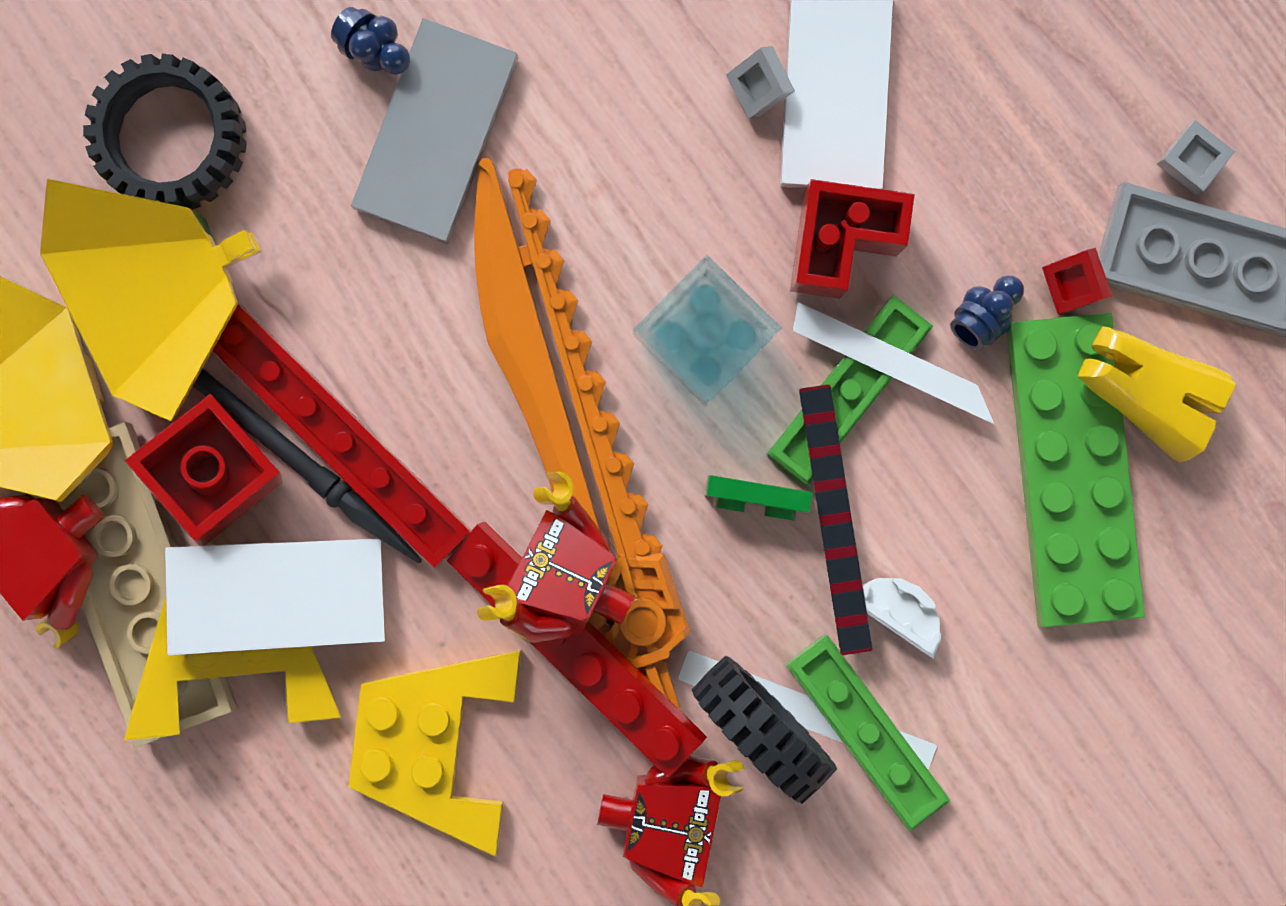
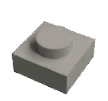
(760, 82)
(1195, 157)

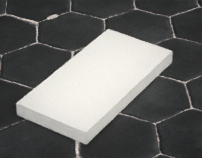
(841, 92)
(273, 595)

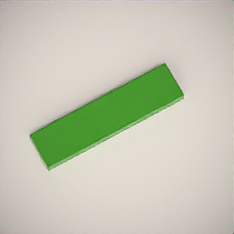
(852, 385)
(867, 732)

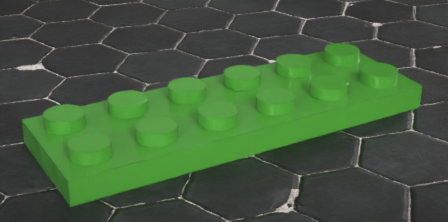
(1073, 477)

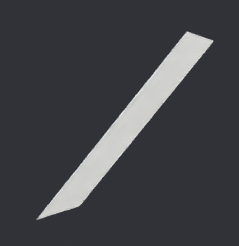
(890, 360)

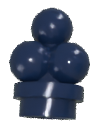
(370, 41)
(986, 313)

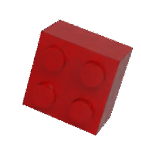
(205, 470)

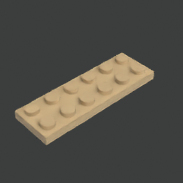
(131, 584)

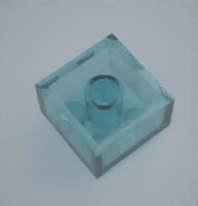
(706, 330)

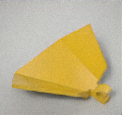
(141, 288)
(48, 398)

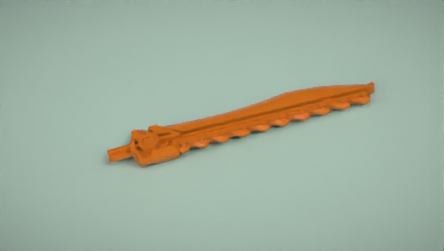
(519, 346)

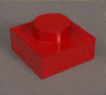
(1076, 281)

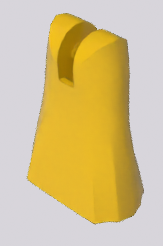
(1158, 391)

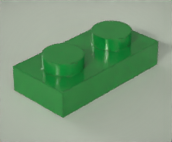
(779, 501)

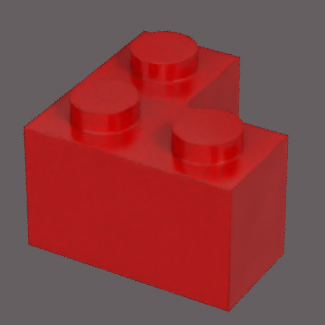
(841, 220)

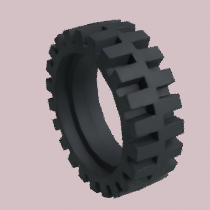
(121, 95)
(763, 730)

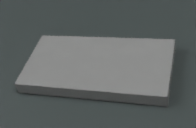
(435, 131)
(1196, 258)

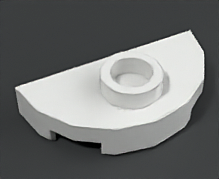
(904, 611)

